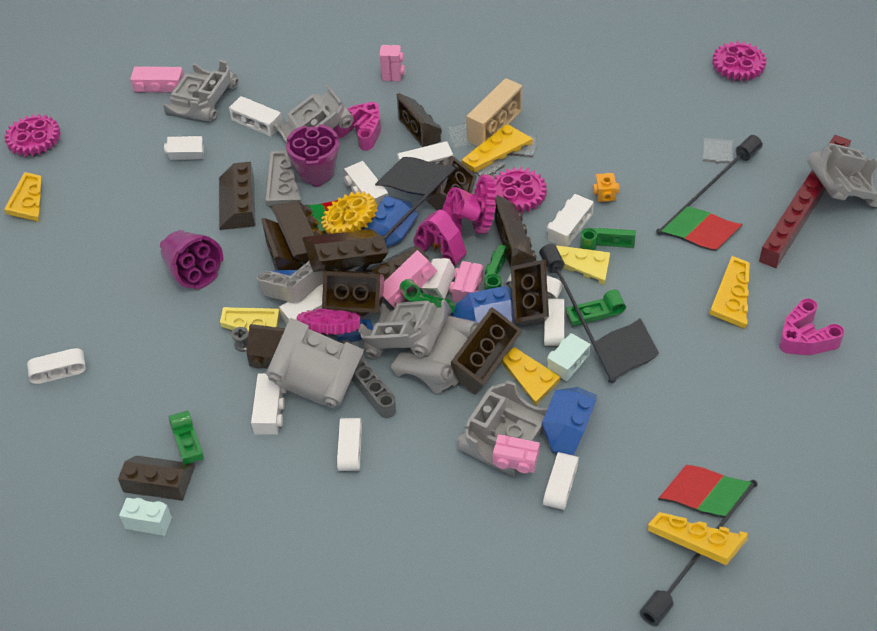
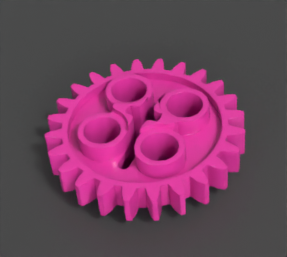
(739, 61)
(32, 135)
(521, 188)
(486, 197)
(330, 321)

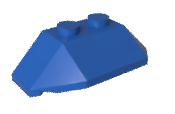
(389, 213)
(476, 304)
(567, 418)

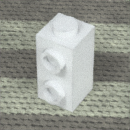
(184, 148)
(440, 282)

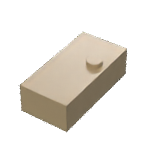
(494, 111)

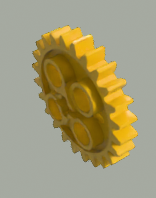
(349, 213)

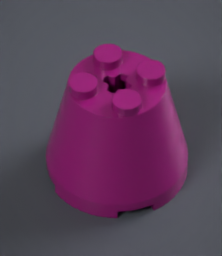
(313, 153)
(191, 258)

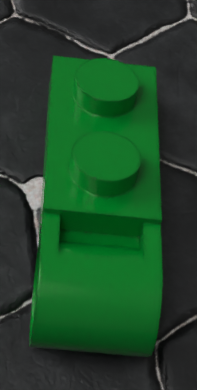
(607, 237)
(492, 270)
(416, 294)
(610, 305)
(185, 437)

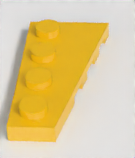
(496, 147)
(732, 295)
(707, 541)

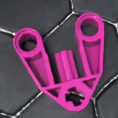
(366, 122)
(461, 205)
(442, 230)
(801, 336)

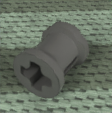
(238, 339)

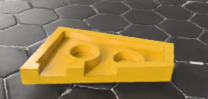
(26, 198)
(531, 375)

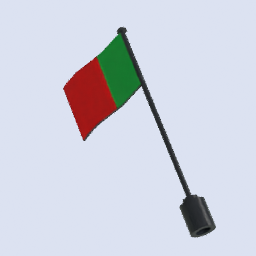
(704, 227)
(705, 493)

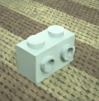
(568, 356)
(145, 516)

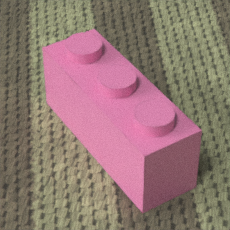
(156, 79)
(414, 268)

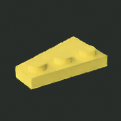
(243, 317)

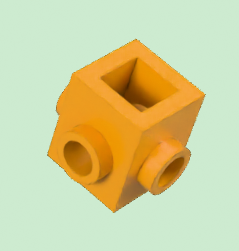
(605, 187)

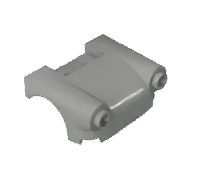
(200, 91)
(317, 110)
(845, 172)
(408, 326)
(313, 364)
(436, 367)
(501, 413)

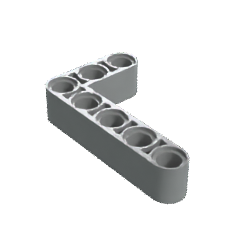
(292, 287)

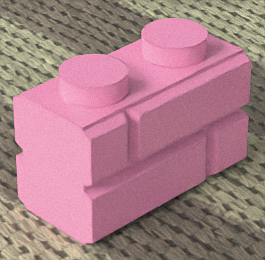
(391, 63)
(467, 280)
(516, 454)

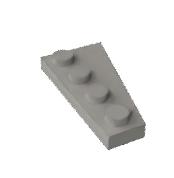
(281, 180)

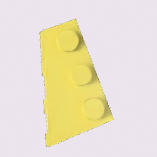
(585, 261)

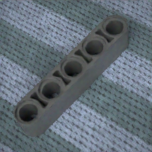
(373, 388)

